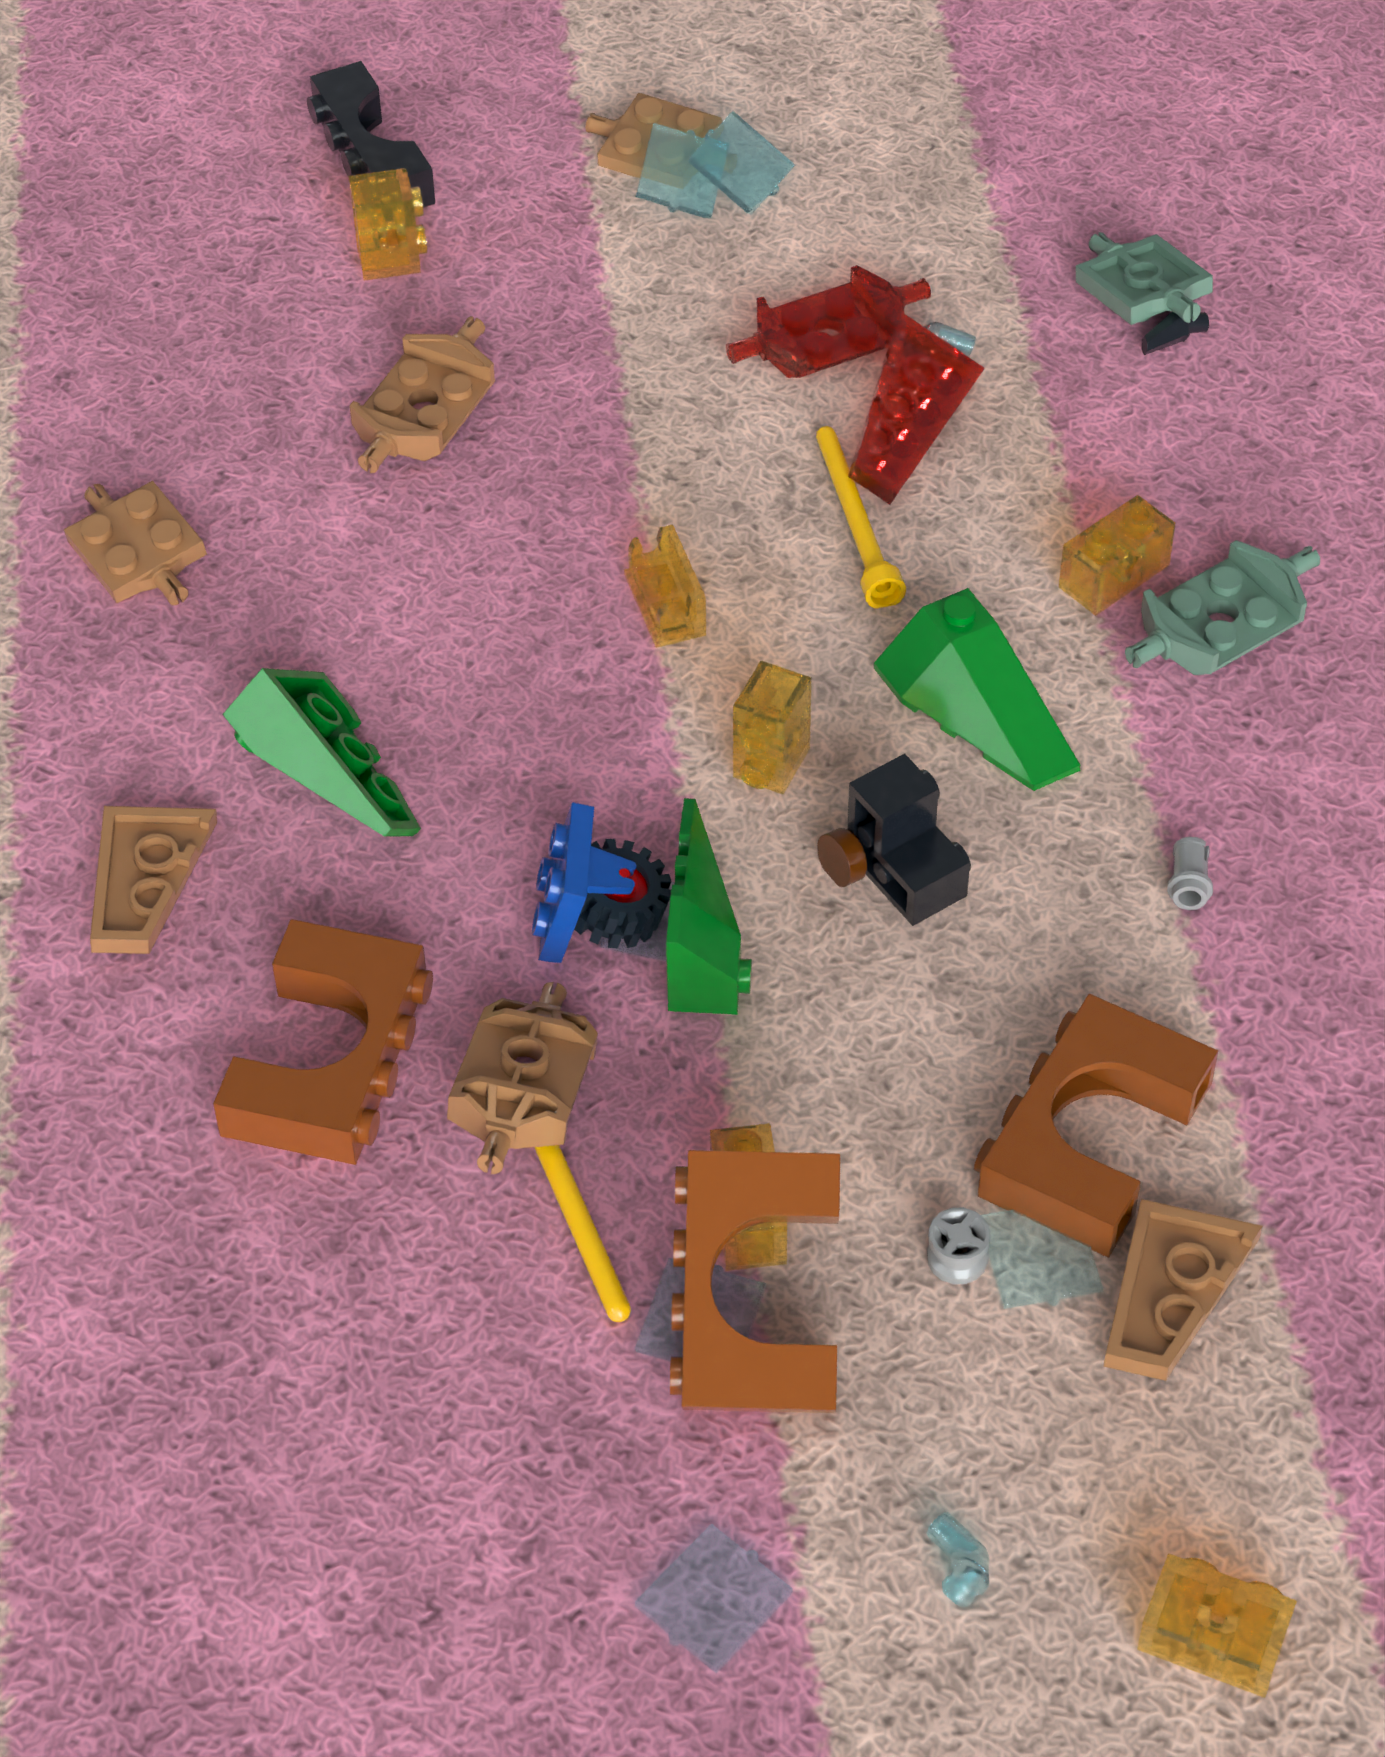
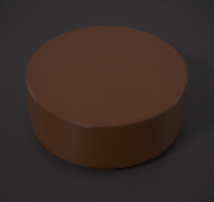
(842, 857)

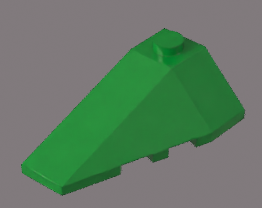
(702, 931)

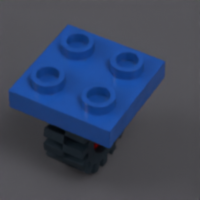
(596, 889)

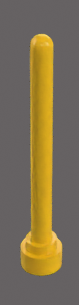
(880, 581)
(584, 1232)

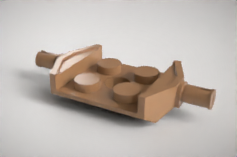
(431, 370)
(515, 1101)

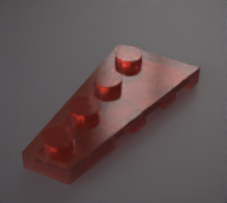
(911, 404)

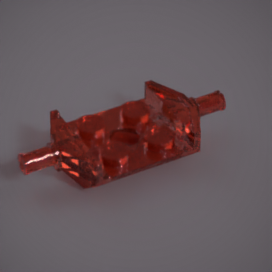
(858, 310)

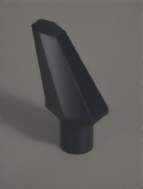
(1172, 331)

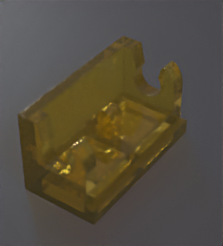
(666, 589)

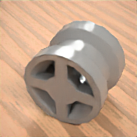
(953, 1231)

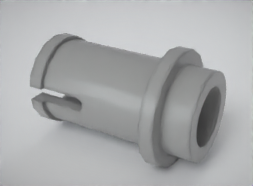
(1190, 883)

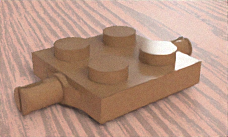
(630, 134)
(136, 542)

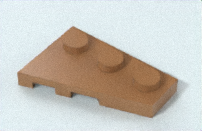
(142, 872)
(1171, 1284)

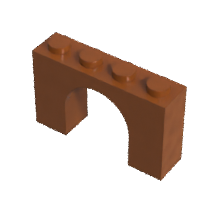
(1095, 1054)
(332, 1107)
(723, 1198)

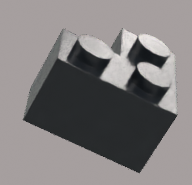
(905, 851)

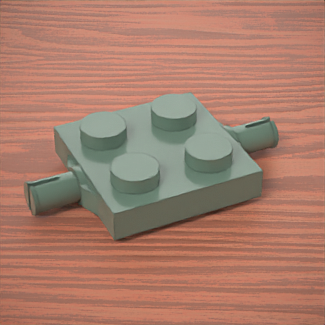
(1143, 278)

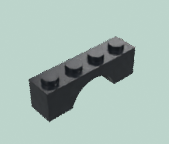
(349, 108)

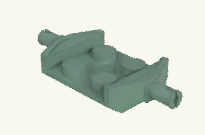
(1248, 586)

